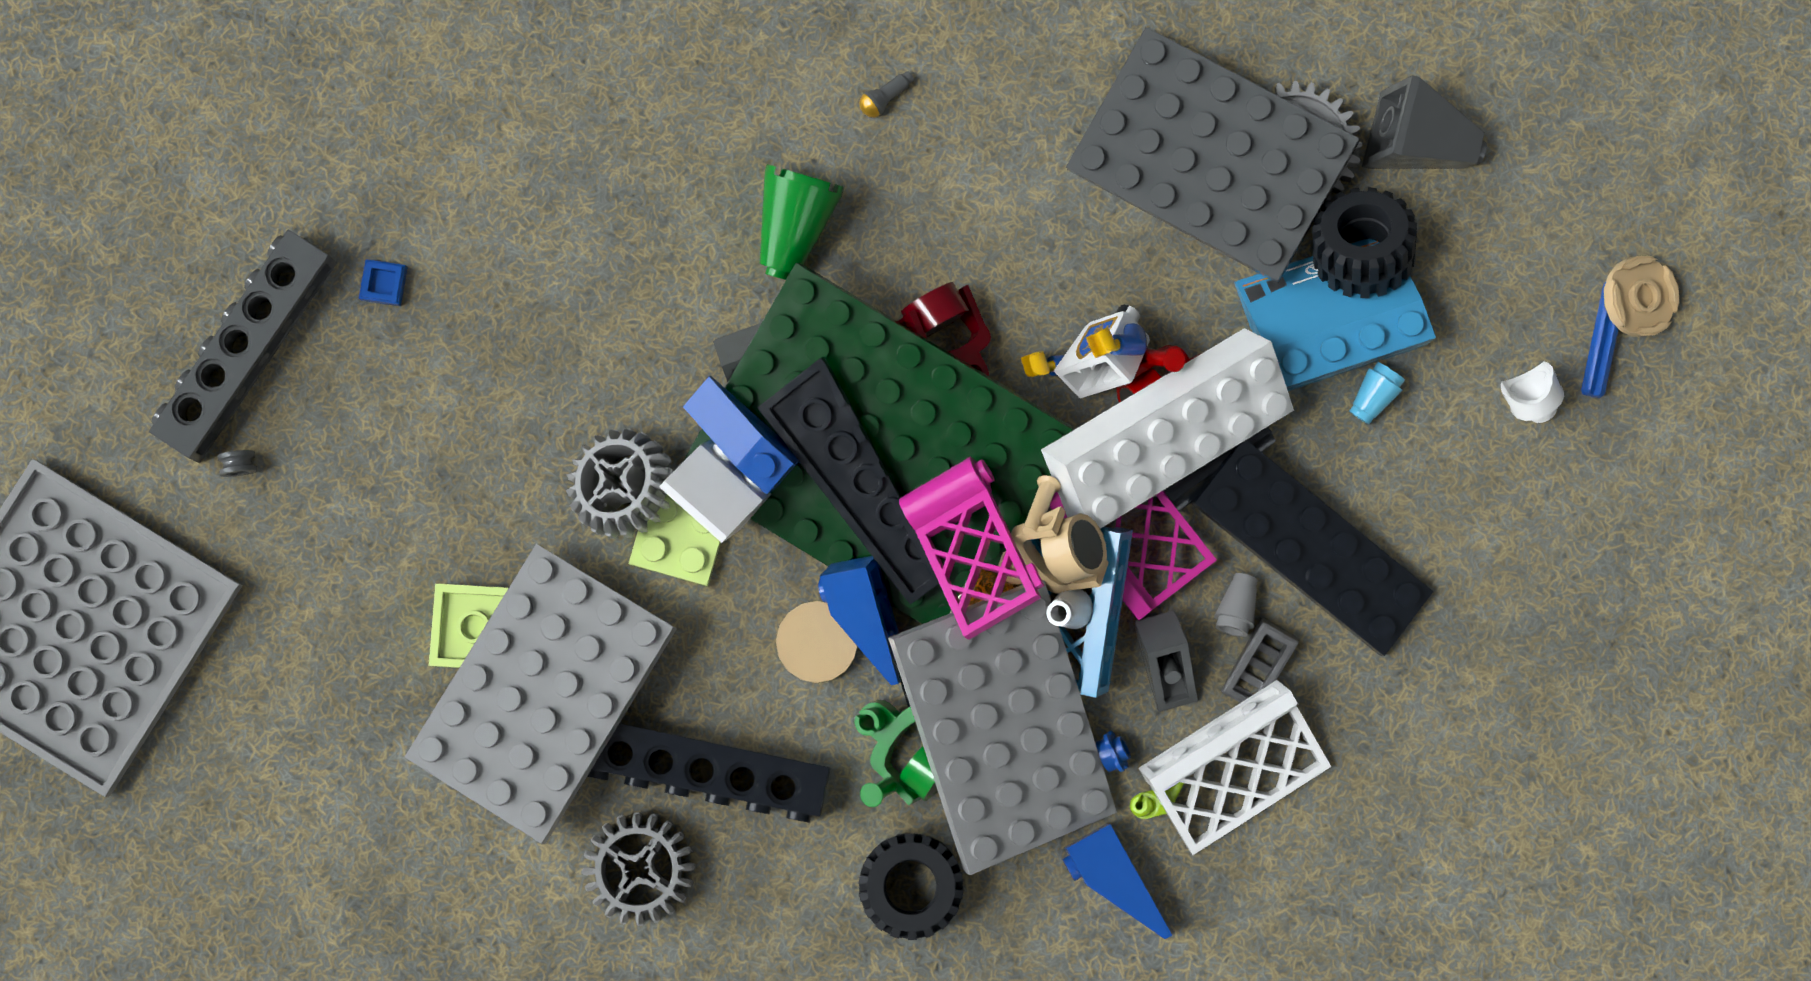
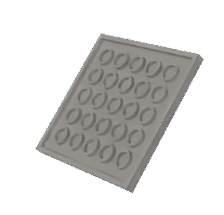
(94, 626)

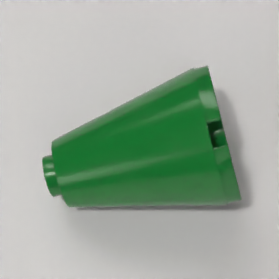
(793, 218)

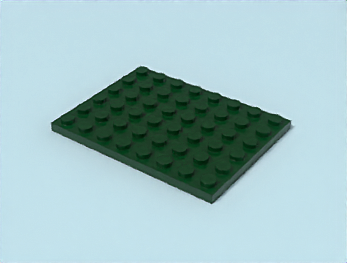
(917, 409)

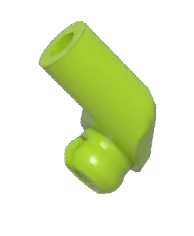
(1147, 806)

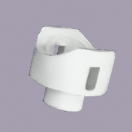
(1534, 394)

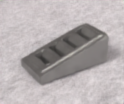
(1255, 642)

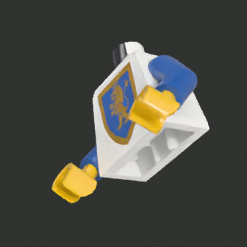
(1100, 357)

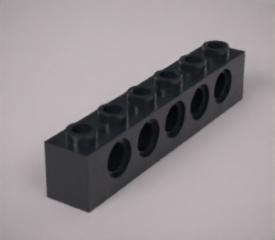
(809, 778)

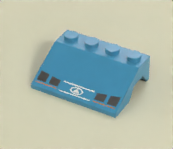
(1327, 333)

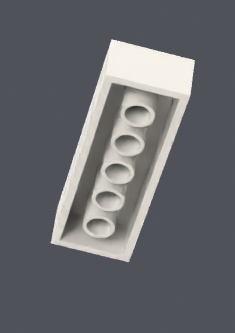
(1169, 428)

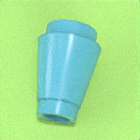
(1376, 392)

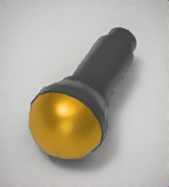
(875, 101)

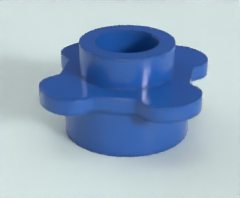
(1113, 752)

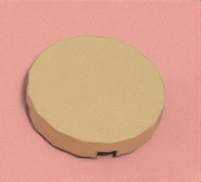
(1641, 296)
(814, 644)

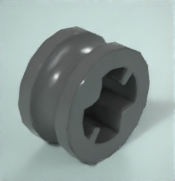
(237, 463)

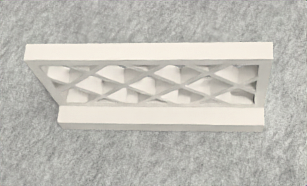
(1225, 735)

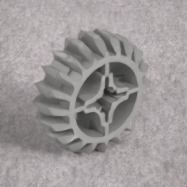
(596, 500)
(618, 898)

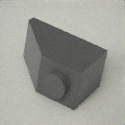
(1166, 660)

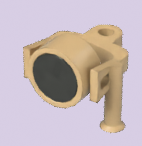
(1070, 546)

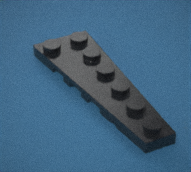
(839, 456)

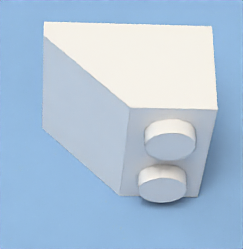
(714, 491)

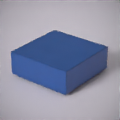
(383, 282)

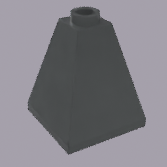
(1421, 131)

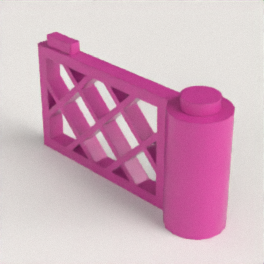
(953, 499)

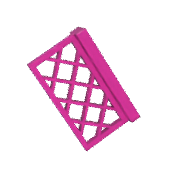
(1134, 594)

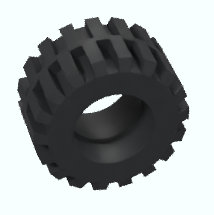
(1364, 217)
(905, 923)

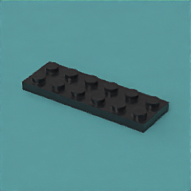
(1312, 547)

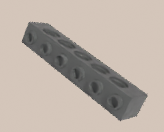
(242, 369)

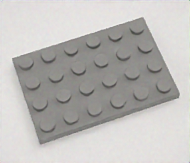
(540, 694)
(1003, 731)

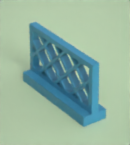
(1103, 626)

